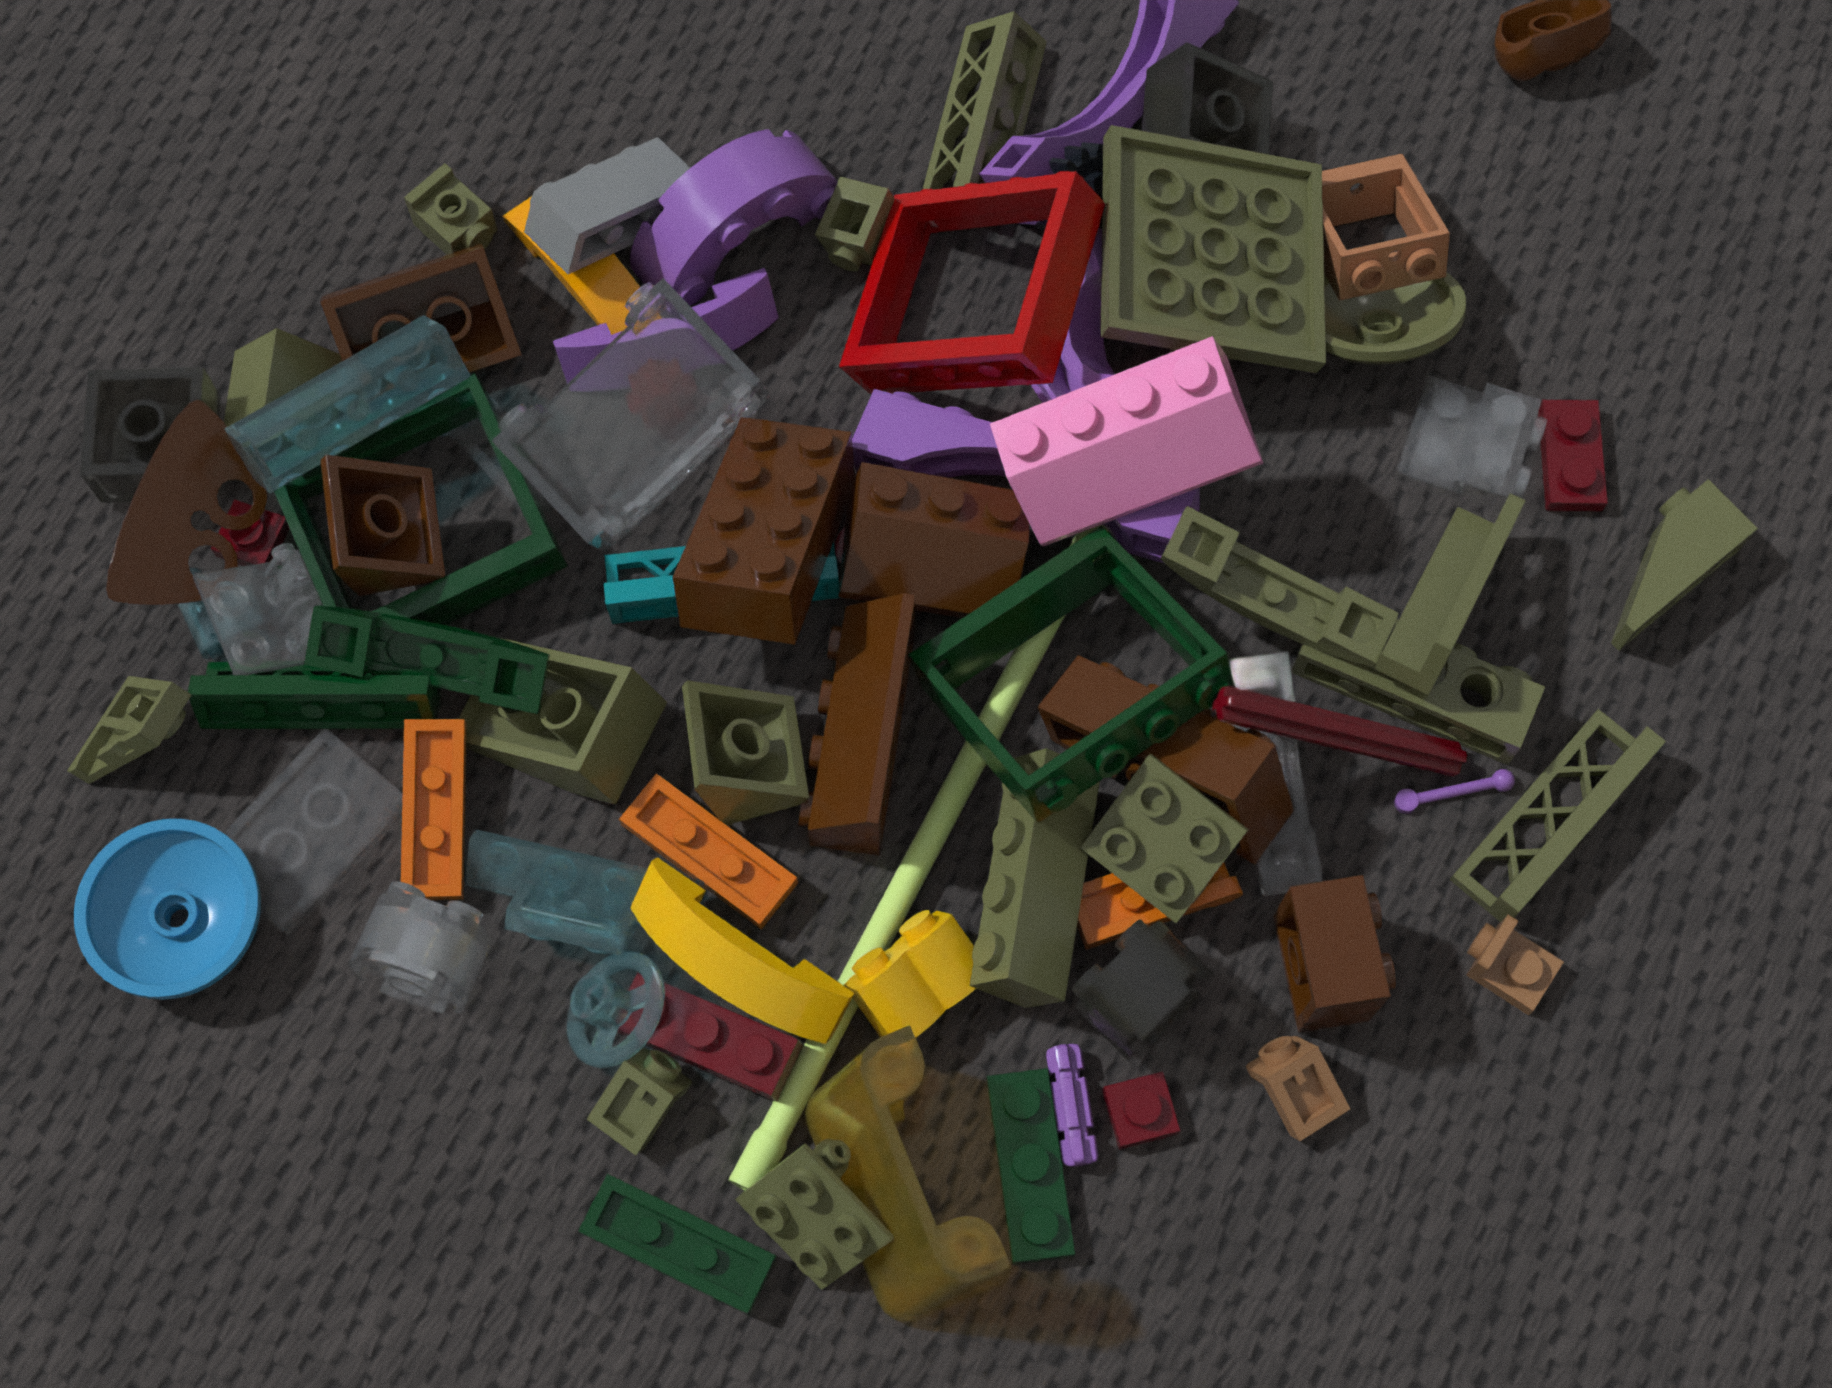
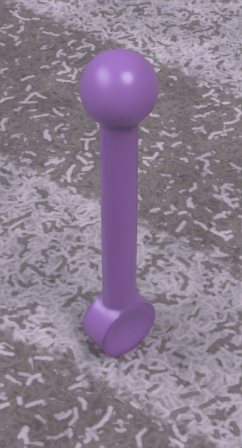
(1408, 800)

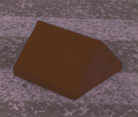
(381, 524)

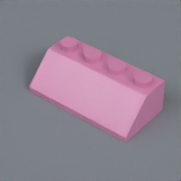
(1127, 442)

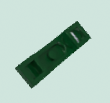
(452, 657)

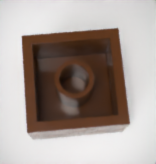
(1333, 953)

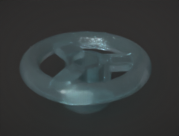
(608, 1006)

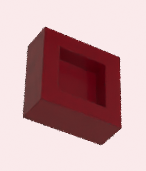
(256, 542)
(1141, 1110)

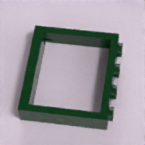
(467, 587)
(1033, 606)

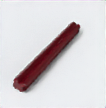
(1338, 731)

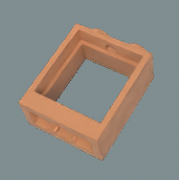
(1384, 189)

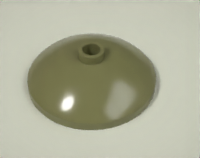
(1394, 322)

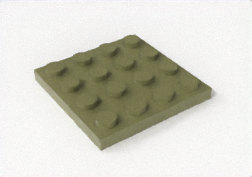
(1212, 247)

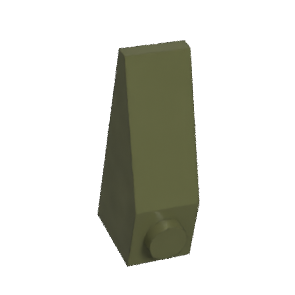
(1686, 547)

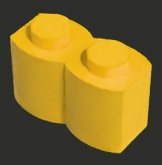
(916, 976)

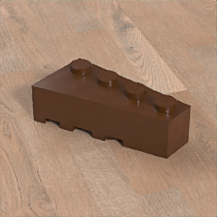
(1221, 761)

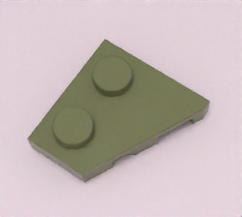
(131, 726)

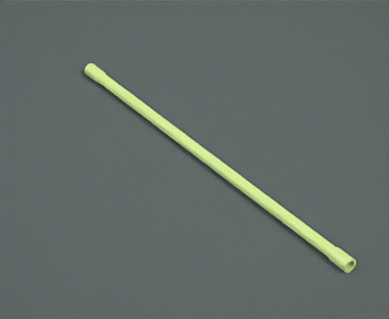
(770, 1139)

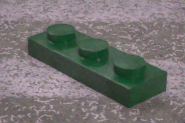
(1030, 1166)
(677, 1244)

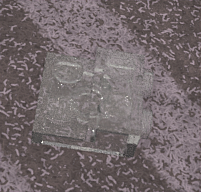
(1471, 443)

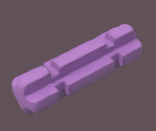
(1072, 1105)

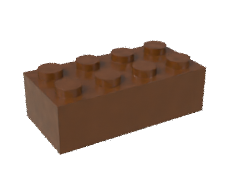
(765, 530)

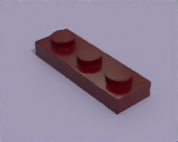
(720, 1041)

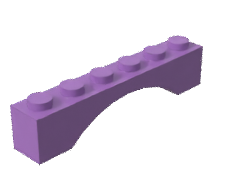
(1157, 32)
(951, 442)

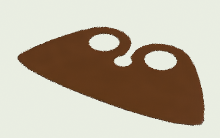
(157, 532)

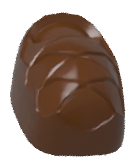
(1550, 35)

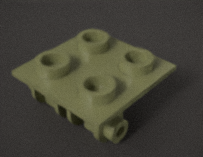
(1164, 838)
(815, 1213)

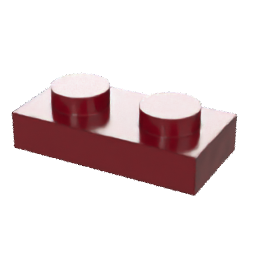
(1572, 456)

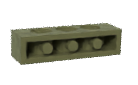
(1488, 730)

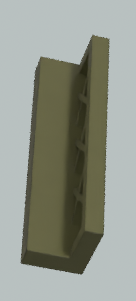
(997, 109)
(1446, 596)
(1579, 821)

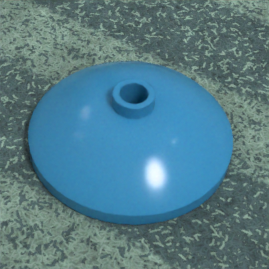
(137, 887)

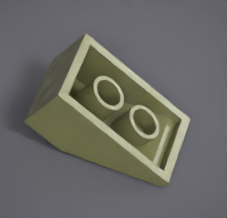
(587, 728)

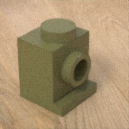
(450, 212)
(854, 223)

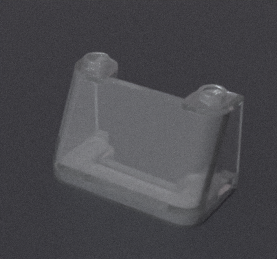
(633, 418)

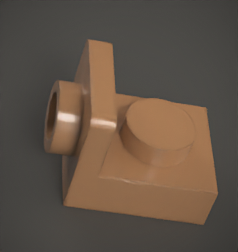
(1512, 965)
(1298, 1084)

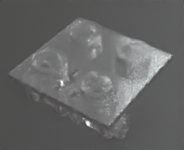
(261, 611)

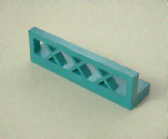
(656, 596)

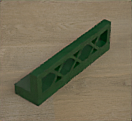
(309, 699)

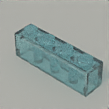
(347, 403)

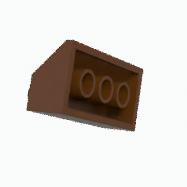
(861, 725)

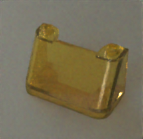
(925, 1263)

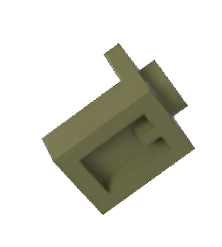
(639, 1098)

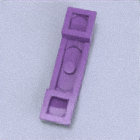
(737, 315)

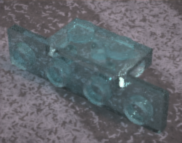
(559, 891)

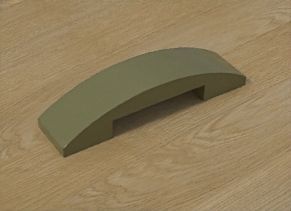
(1275, 595)

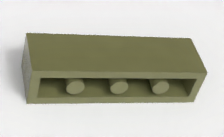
(1032, 897)

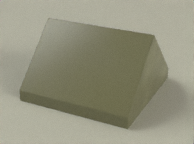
(271, 369)
(744, 750)

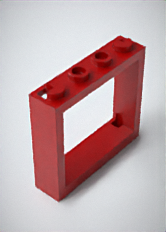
(981, 361)

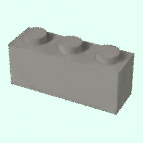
(602, 204)

